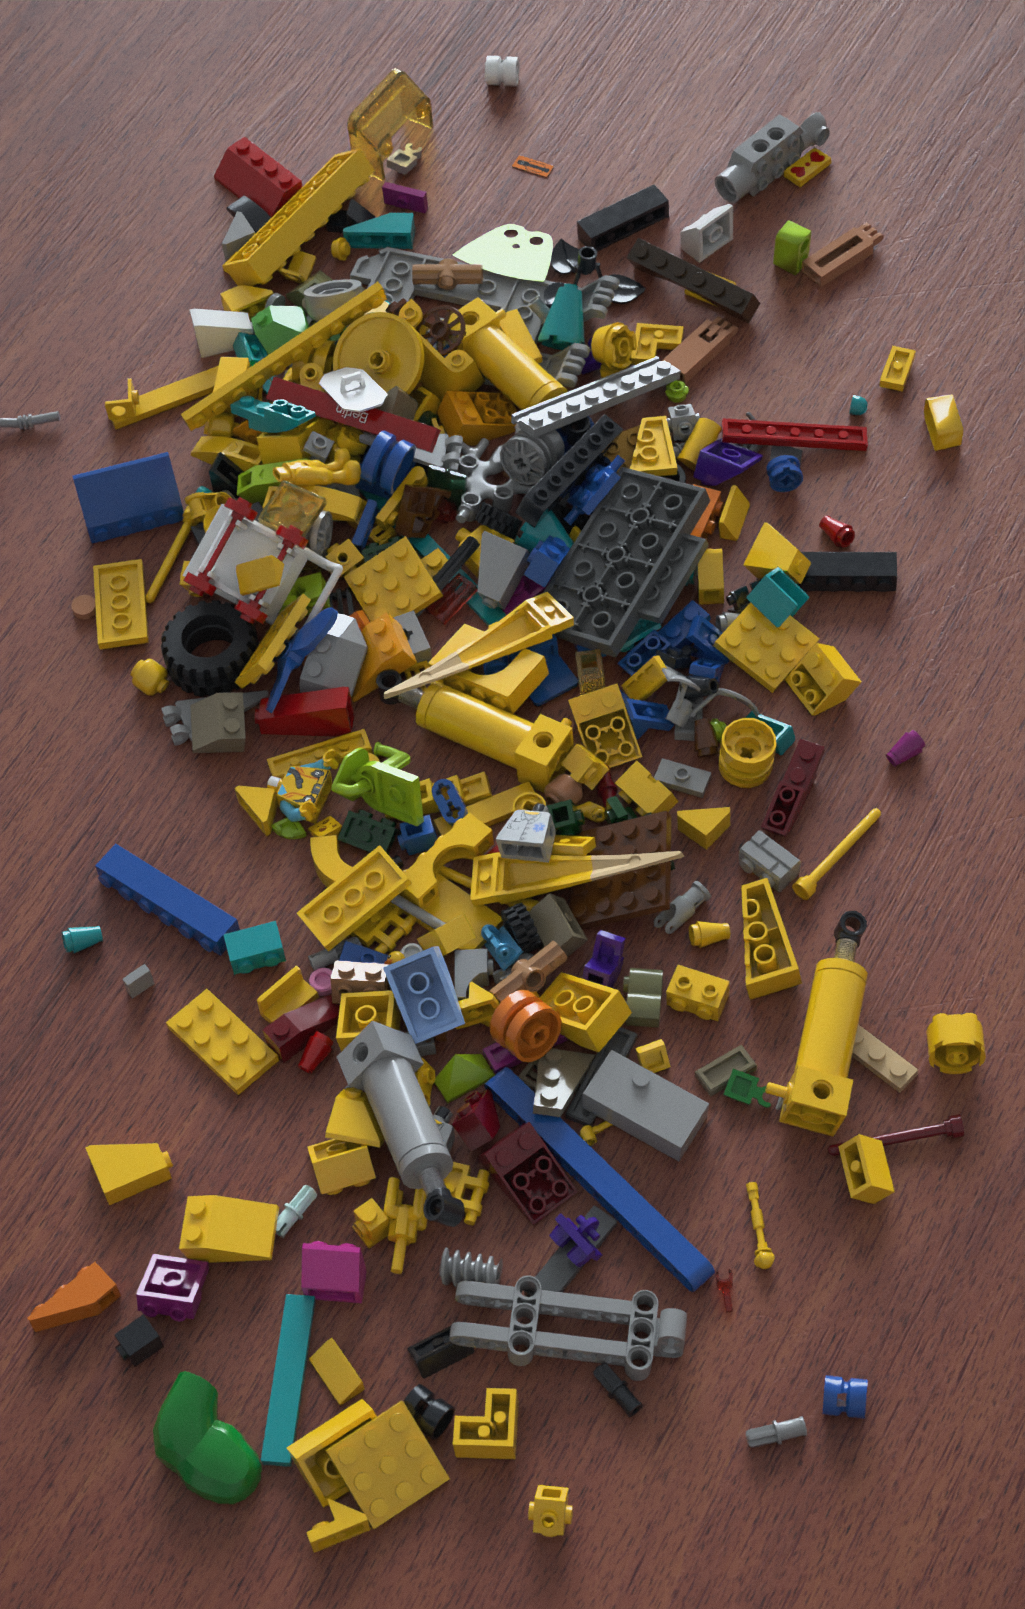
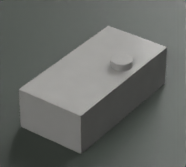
(645, 1105)

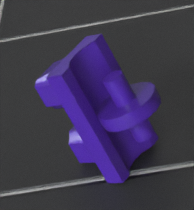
(567, 1230)

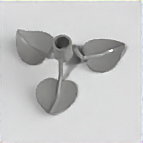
(681, 708)

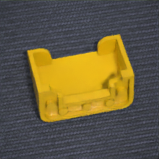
(442, 374)

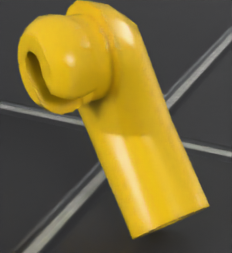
(592, 811)

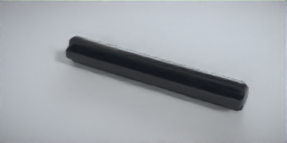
(454, 563)

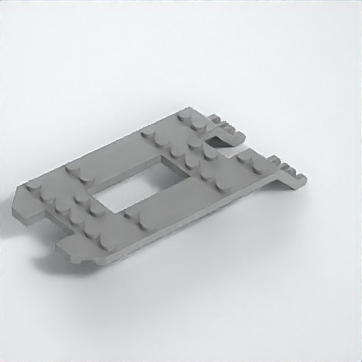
(394, 273)

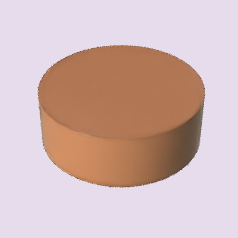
(84, 607)

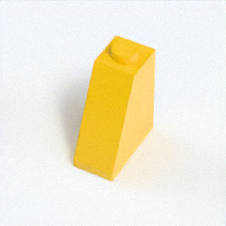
(775, 551)
(129, 1168)

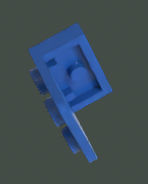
(559, 678)

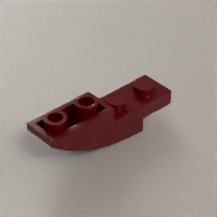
(794, 788)

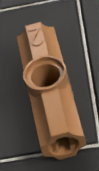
(447, 274)
(530, 973)

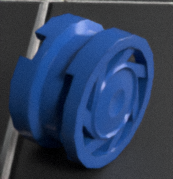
(784, 474)

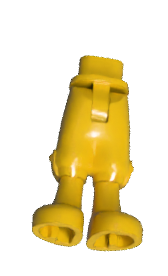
(315, 472)

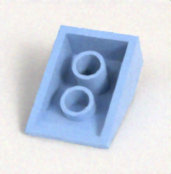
(425, 994)

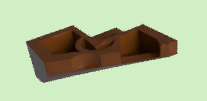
(419, 510)

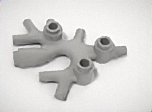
(478, 487)

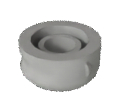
(329, 296)

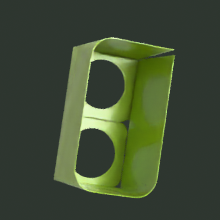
(791, 247)

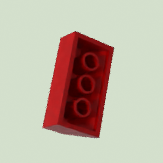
(255, 174)

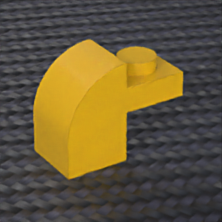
(584, 766)

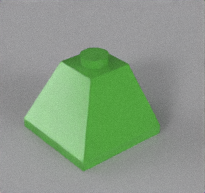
(279, 325)

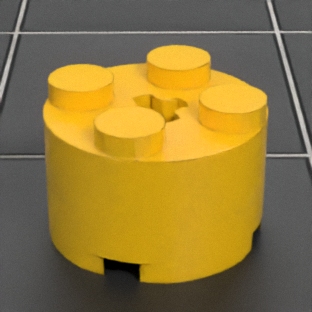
(955, 1042)

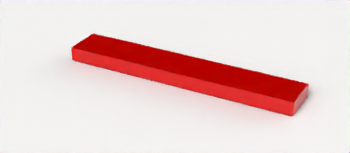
(794, 434)

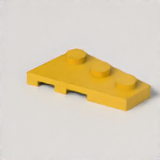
(654, 448)

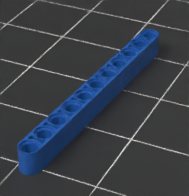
(604, 1183)

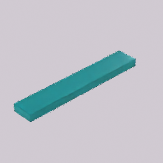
(288, 1379)

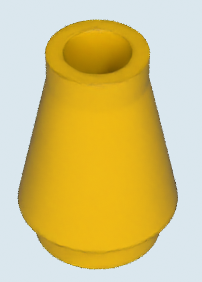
(707, 933)

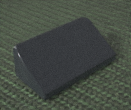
(437, 1353)

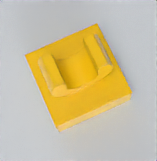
(653, 1056)

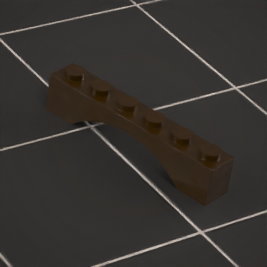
(684, 274)

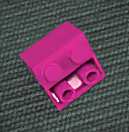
(333, 1272)

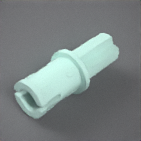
(294, 1210)

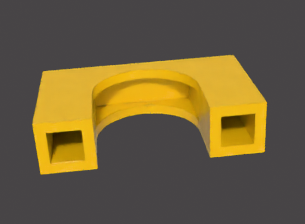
(502, 689)

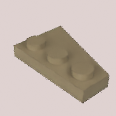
(557, 1080)

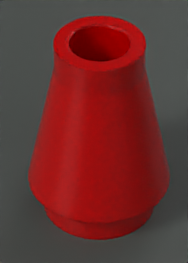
(837, 531)
(315, 1051)

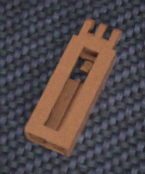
(832, 262)
(696, 352)

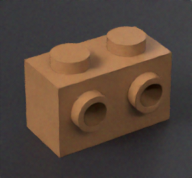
(357, 978)

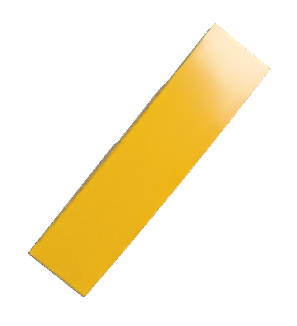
(470, 789)

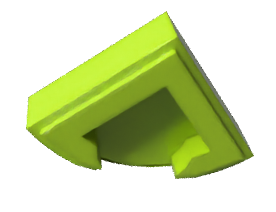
(289, 829)

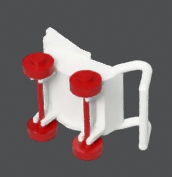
(238, 538)

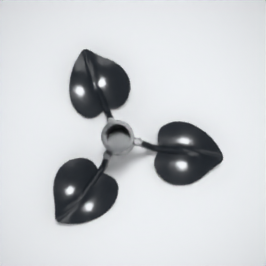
(583, 261)

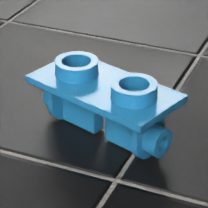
(501, 945)

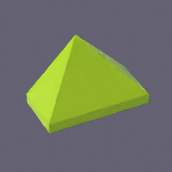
(462, 1075)

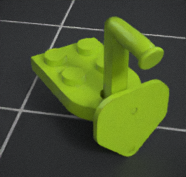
(381, 784)

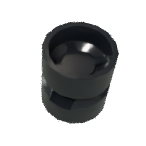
(430, 1414)

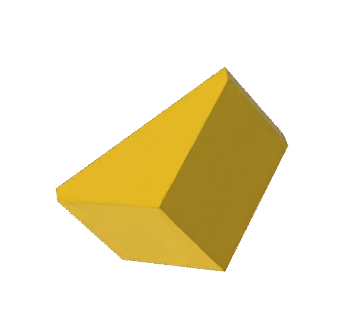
(259, 805)
(704, 825)
(448, 936)

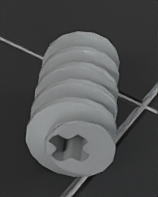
(467, 1270)

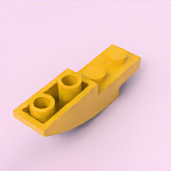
(240, 452)
(340, 504)

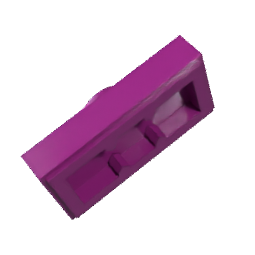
(405, 197)

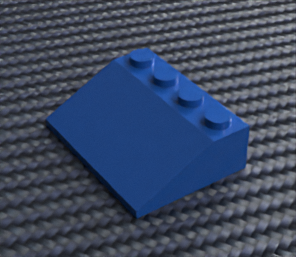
(129, 497)

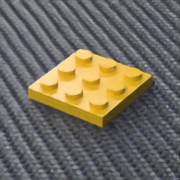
(393, 582)
(762, 648)
(387, 1464)

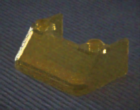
(383, 114)

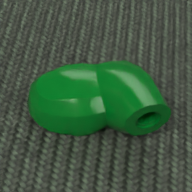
(199, 1448)

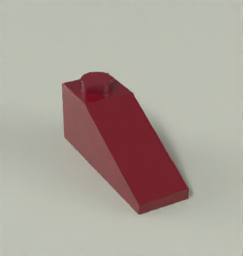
(292, 1029)

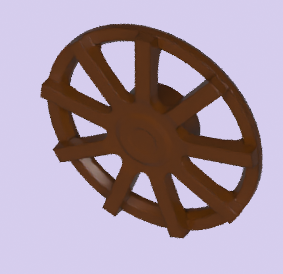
(441, 330)

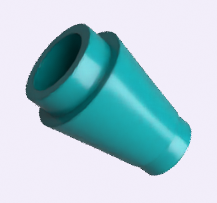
(79, 938)

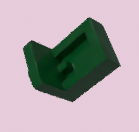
(616, 812)

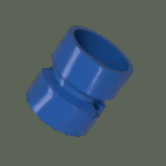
(855, 1399)

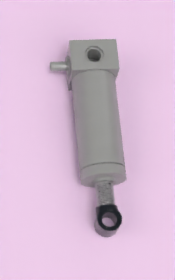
(385, 1067)

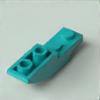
(271, 417)

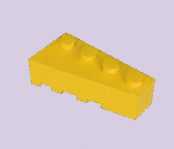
(767, 948)

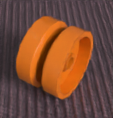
(525, 1026)

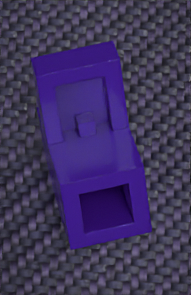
(606, 959)

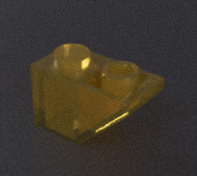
(589, 671)

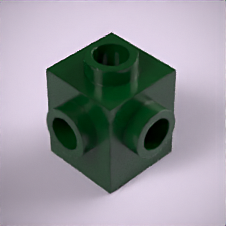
(567, 818)

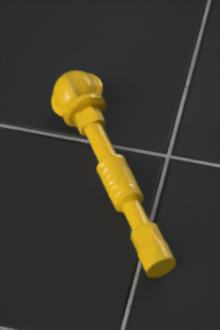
(764, 1256)

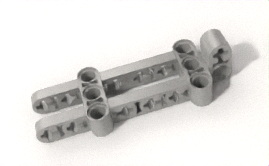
(664, 1333)

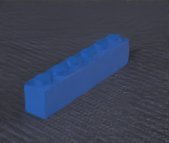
(166, 899)

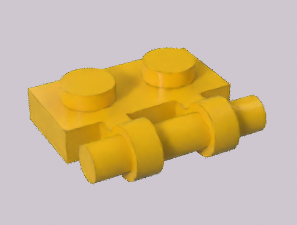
(373, 928)
(459, 1180)

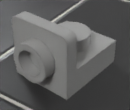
(318, 447)

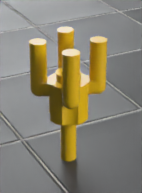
(403, 1220)

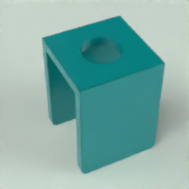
(777, 596)

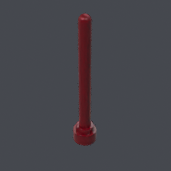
(950, 1127)

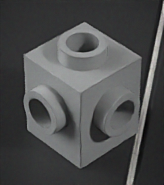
(681, 421)

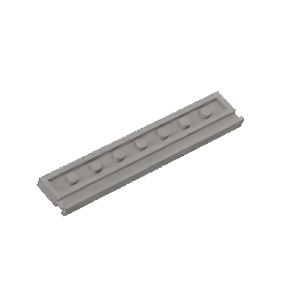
(595, 397)

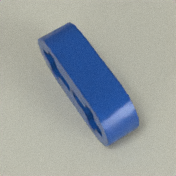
(444, 805)

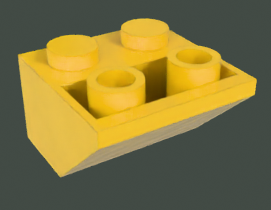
(822, 679)

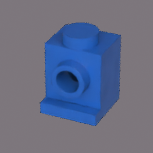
(417, 838)

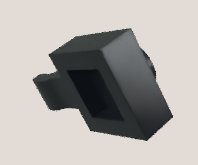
(677, 657)

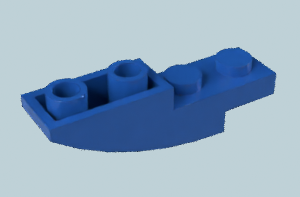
(671, 635)

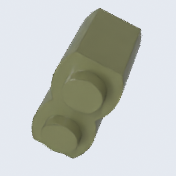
(644, 996)

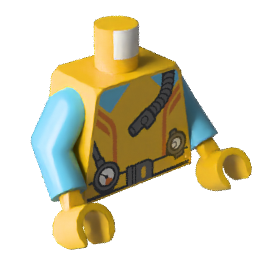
(305, 788)

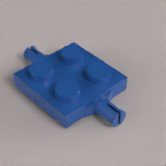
(593, 489)

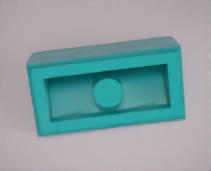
(249, 347)

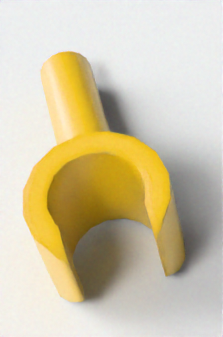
(588, 1132)

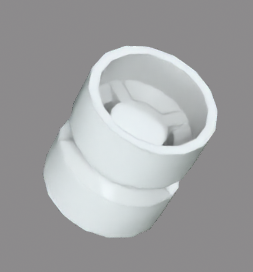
(502, 71)

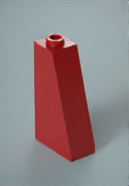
(309, 714)

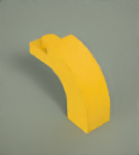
(327, 859)

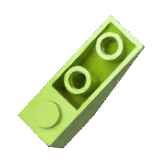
(255, 481)

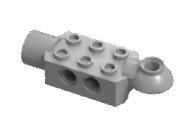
(768, 154)

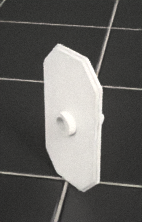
(353, 389)

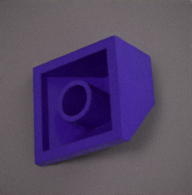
(723, 461)

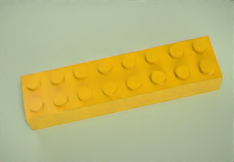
(299, 218)

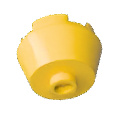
(613, 345)

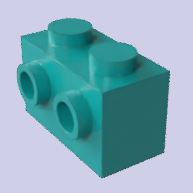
(254, 948)

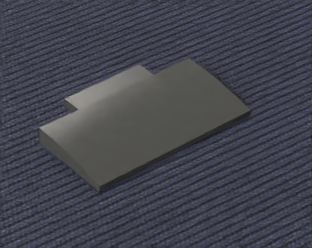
(630, 559)

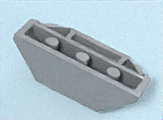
(336, 658)

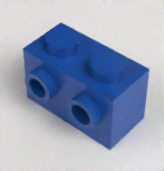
(546, 560)

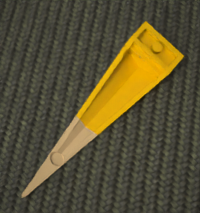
(523, 627)
(514, 879)

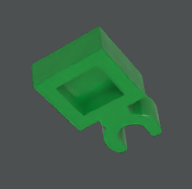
(744, 1087)

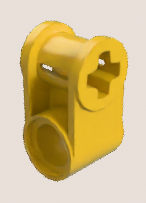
(202, 502)

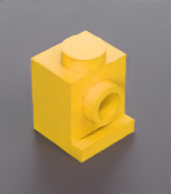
(371, 1223)

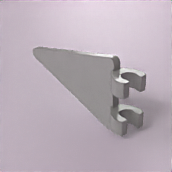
(438, 458)
(181, 711)

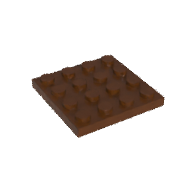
(631, 892)

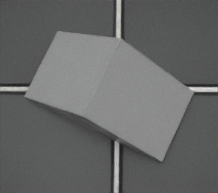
(237, 236)

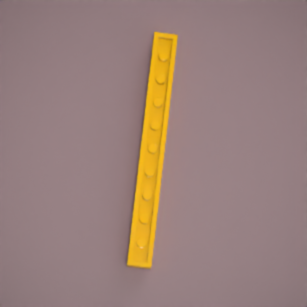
(284, 356)

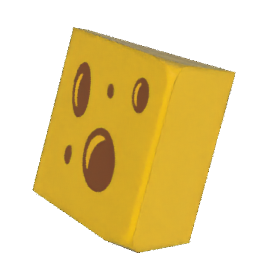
(326, 827)

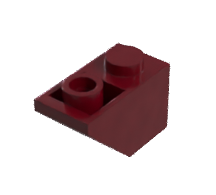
(477, 1119)

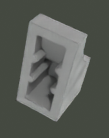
(471, 966)

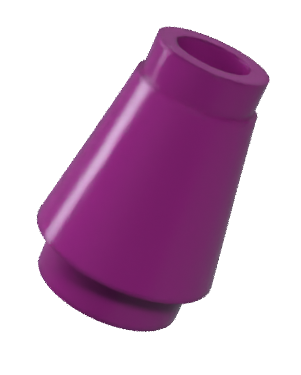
(907, 747)

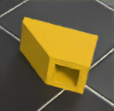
(711, 577)

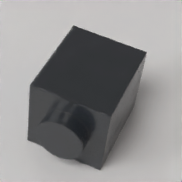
(138, 1341)

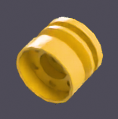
(747, 752)

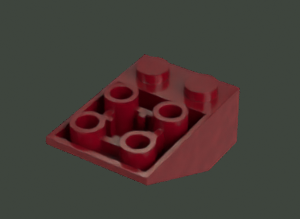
(528, 1173)

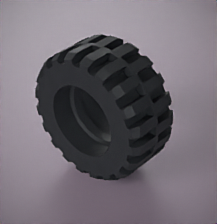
(203, 624)

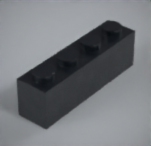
(623, 218)
(850, 571)

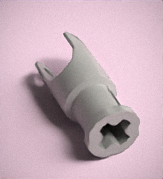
(682, 907)

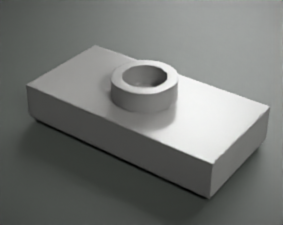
(683, 778)

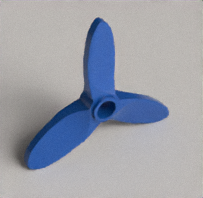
(298, 648)

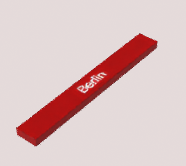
(369, 421)

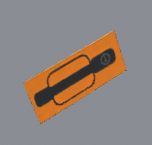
(532, 166)

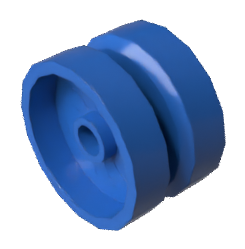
(387, 461)

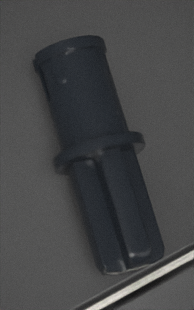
(617, 1389)

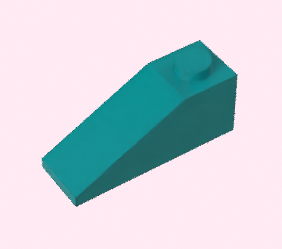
(388, 230)

